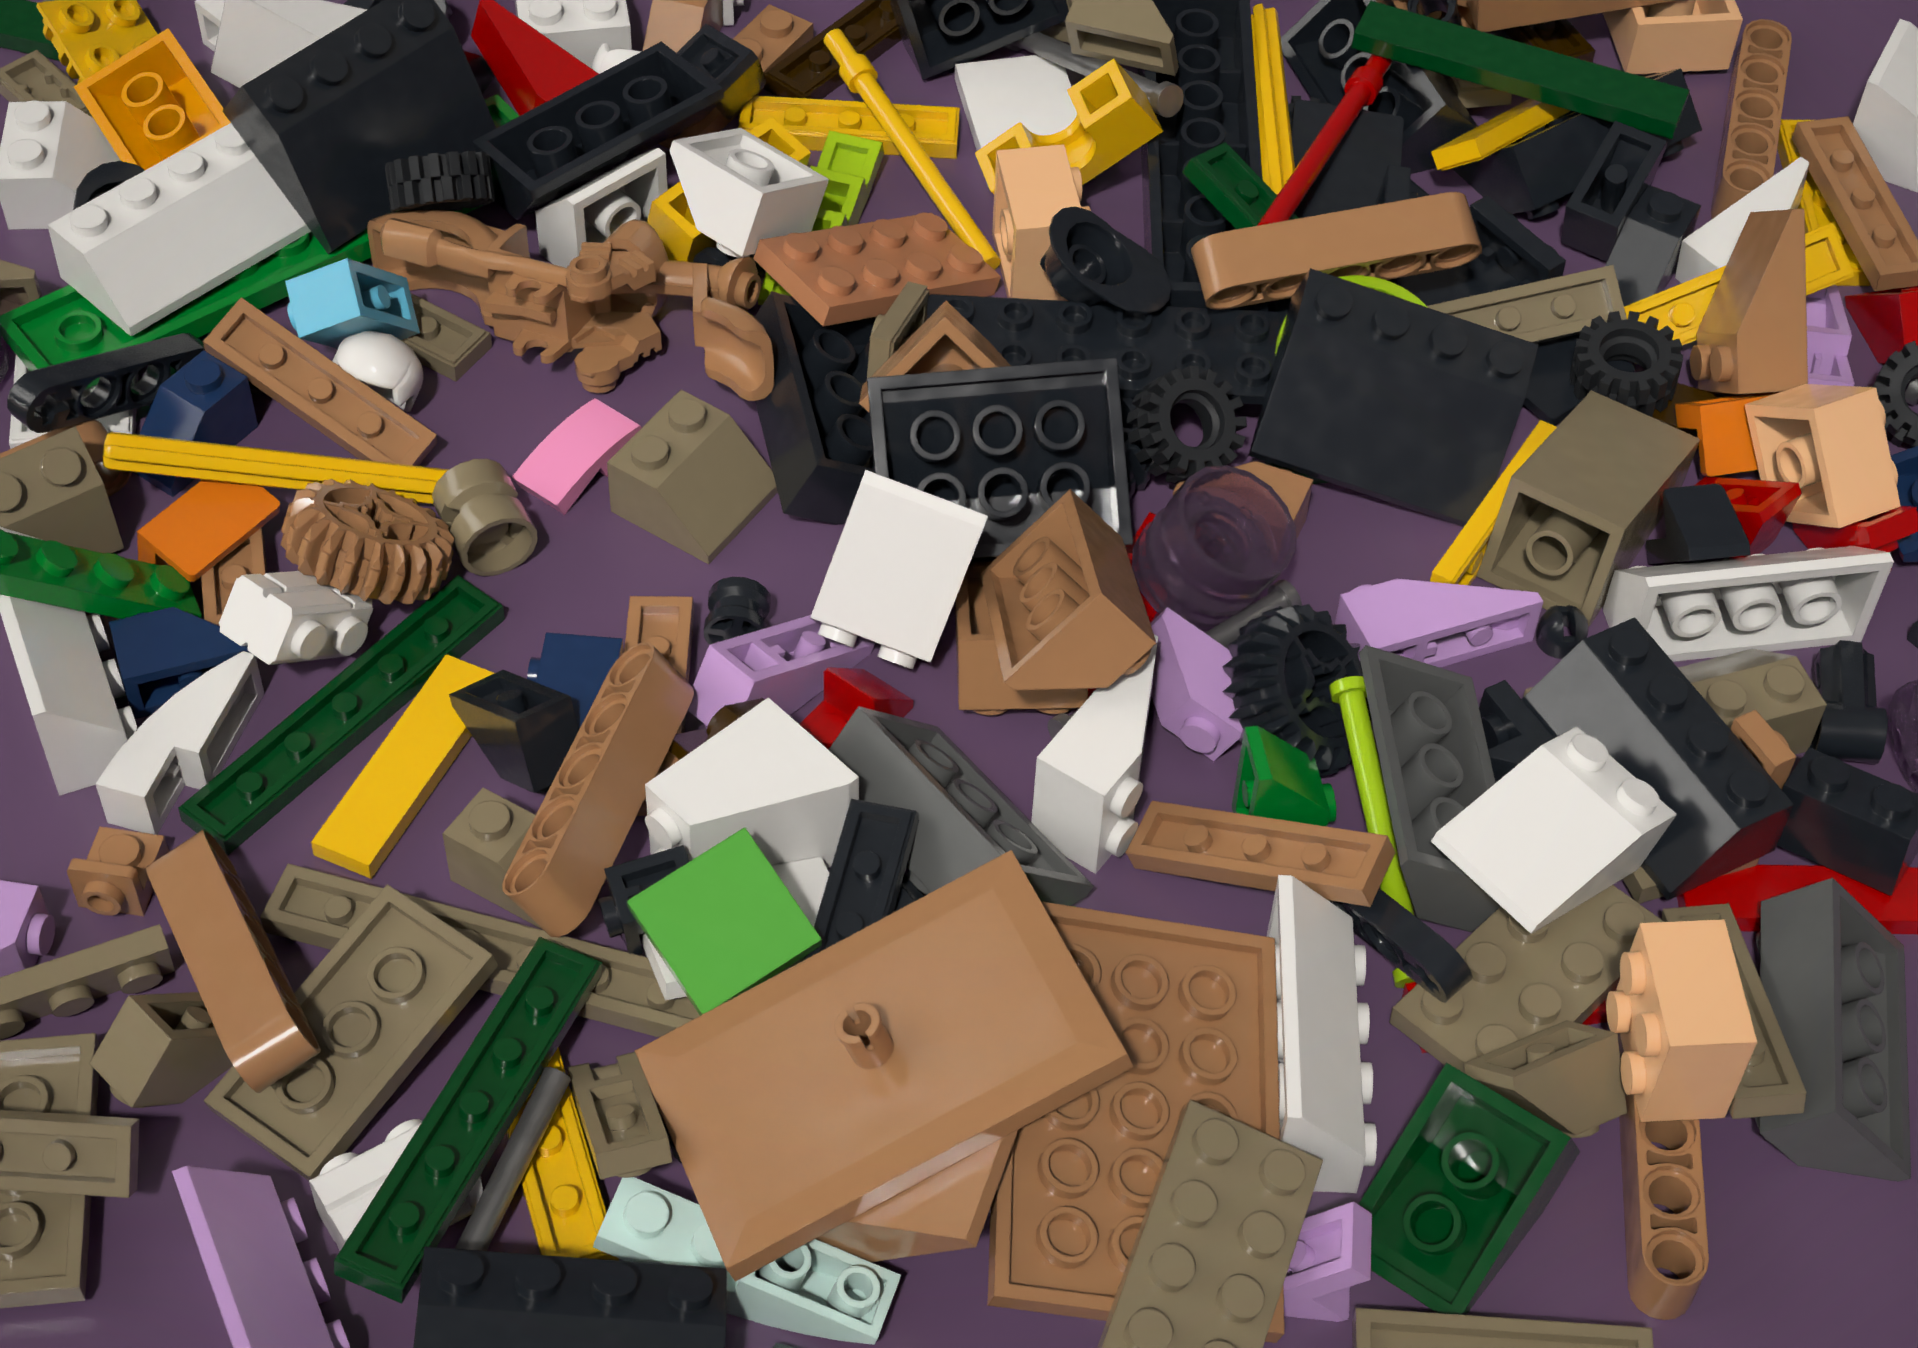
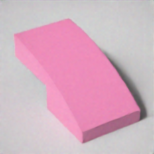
(574, 454)

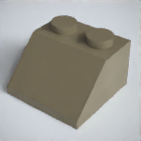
(690, 477)
(58, 495)
(1765, 682)

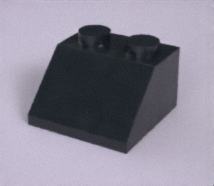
(1851, 821)

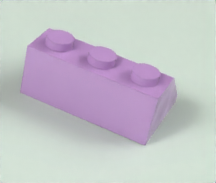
(254, 1260)

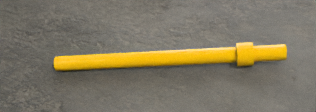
(862, 79)

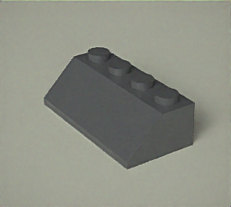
(1431, 771)
(957, 806)
(1843, 1014)

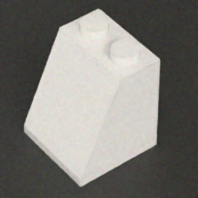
(1890, 109)
(897, 570)
(759, 777)

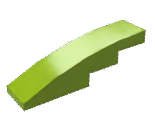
(851, 170)

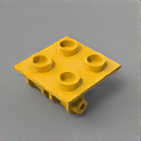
(93, 32)

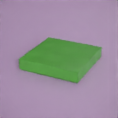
(724, 922)

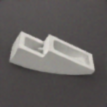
(180, 745)

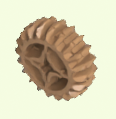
(367, 541)

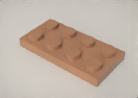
(863, 267)

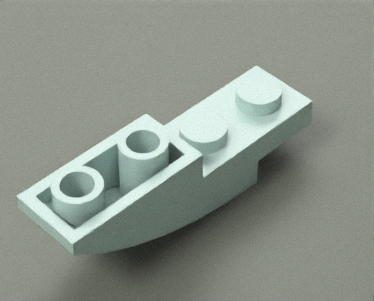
(805, 1291)

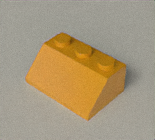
(152, 102)

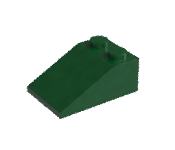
(1461, 1191)

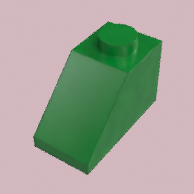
(1280, 782)

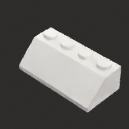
(174, 231)
(1752, 601)
(68, 687)
(1321, 1035)

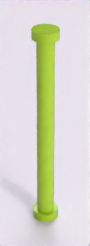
(1351, 696)

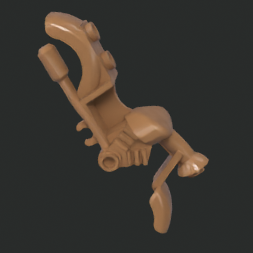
(594, 304)

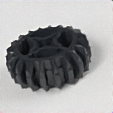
(1284, 679)

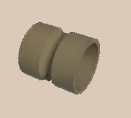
(484, 517)

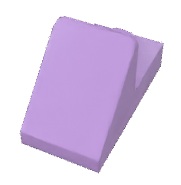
(1327, 1261)

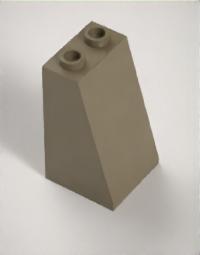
(1585, 504)

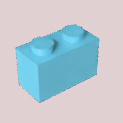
(348, 301)

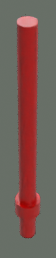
(1359, 92)

